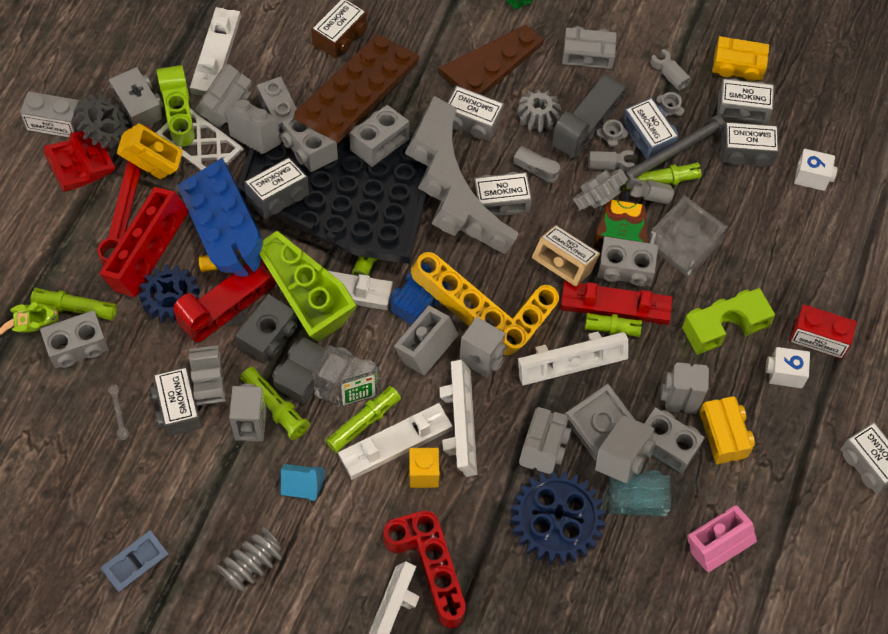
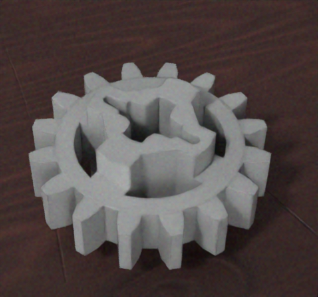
(600, 189)

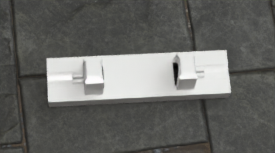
(215, 49)
(366, 290)
(573, 358)
(394, 441)
(464, 441)
(394, 597)

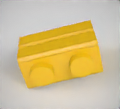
(740, 58)
(149, 151)
(726, 430)

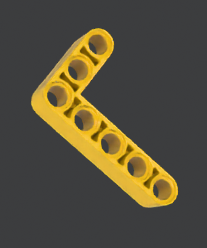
(482, 305)

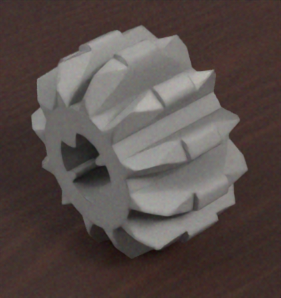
(538, 110)

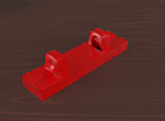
(609, 301)

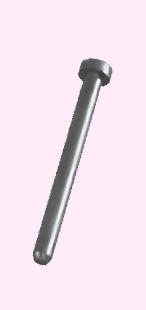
(715, 125)

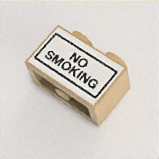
(565, 255)

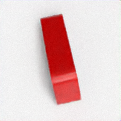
(222, 303)
(432, 568)

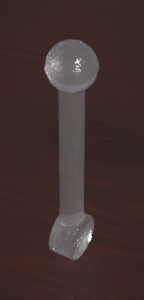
(122, 432)

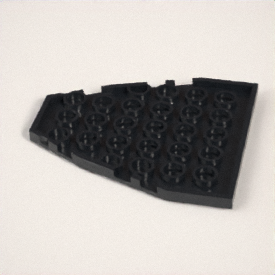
(353, 204)

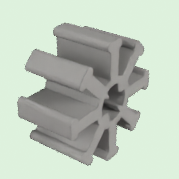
(207, 375)

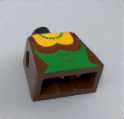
(622, 220)

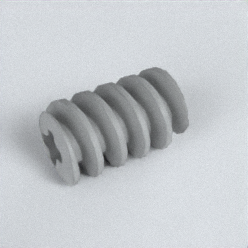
(251, 560)

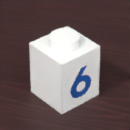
(815, 170)
(788, 367)

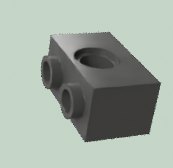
(269, 314)

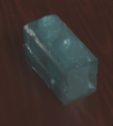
(642, 495)

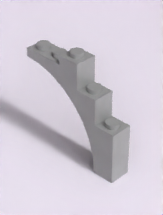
(444, 181)

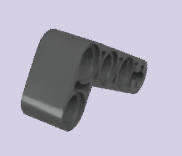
(577, 129)

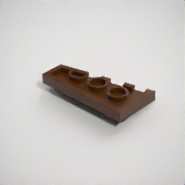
(492, 62)

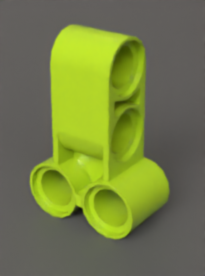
(175, 93)

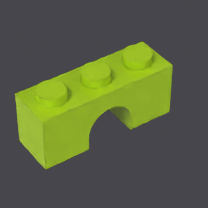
(747, 310)

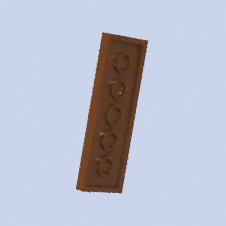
(356, 88)

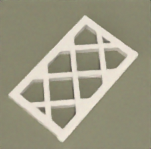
(220, 138)

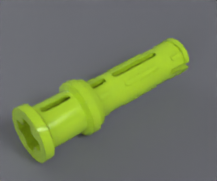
(282, 411)

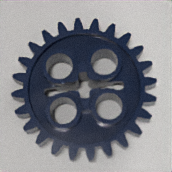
(554, 542)

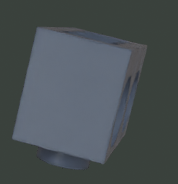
(134, 560)

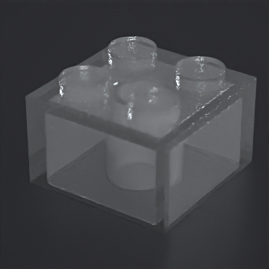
(687, 236)

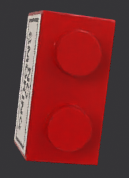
(823, 331)

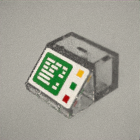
(345, 378)

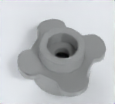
(670, 99)
(615, 127)

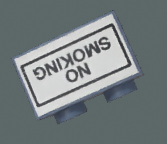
(649, 128)

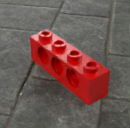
(144, 241)

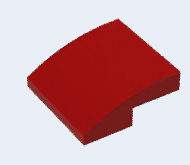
(78, 161)

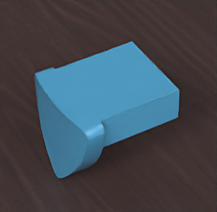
(301, 481)

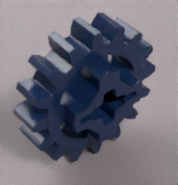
(169, 288)

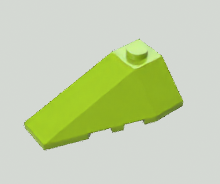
(311, 290)

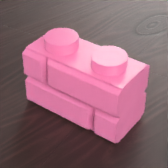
(722, 538)

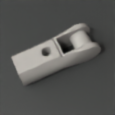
(537, 164)

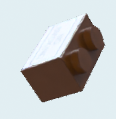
(339, 28)

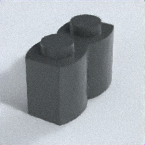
(295, 375)

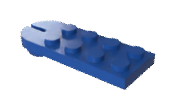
(222, 219)

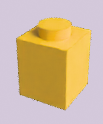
(424, 467)

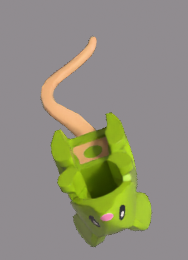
(31, 318)

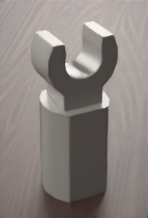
(671, 70)
(610, 160)
(650, 190)

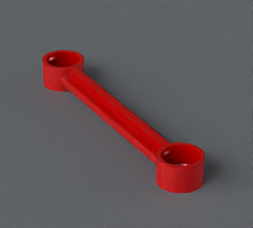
(122, 210)

